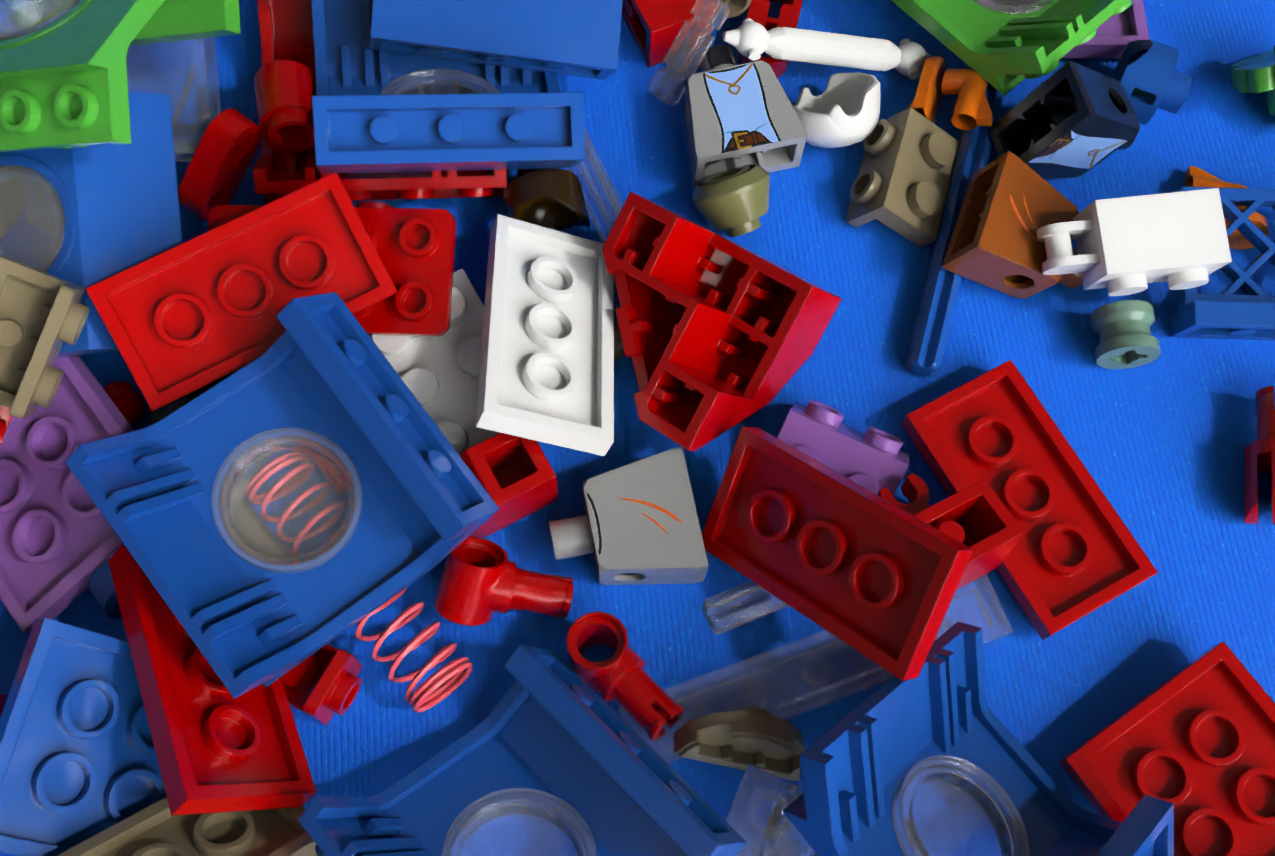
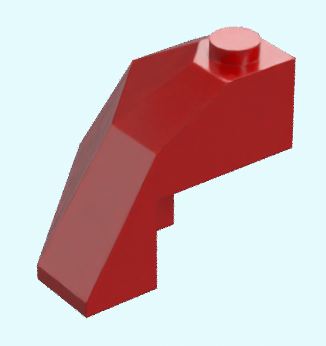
(706, 322)

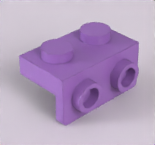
(866, 458)

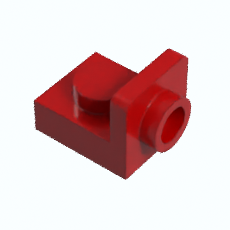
(324, 683)

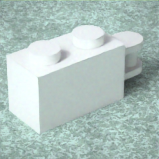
(1141, 242)

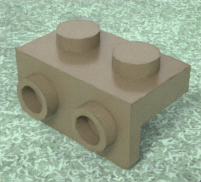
(904, 177)
(35, 320)

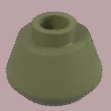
(734, 199)

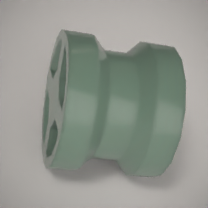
(1124, 334)

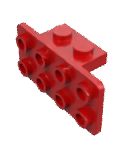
(418, 256)

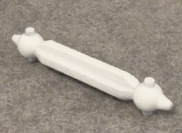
(827, 48)

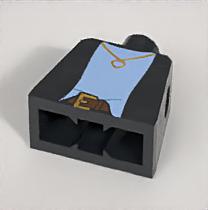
(1068, 123)

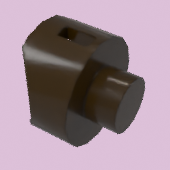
(546, 198)

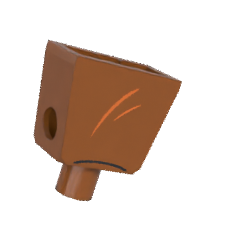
(998, 228)

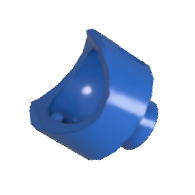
(1150, 78)

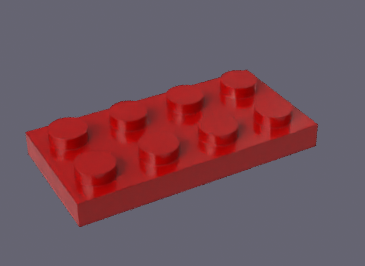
(218, 296)
(1073, 541)
(835, 551)
(208, 745)

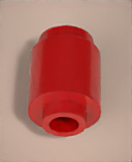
(285, 105)

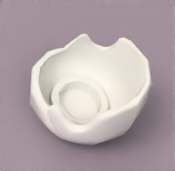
(843, 112)

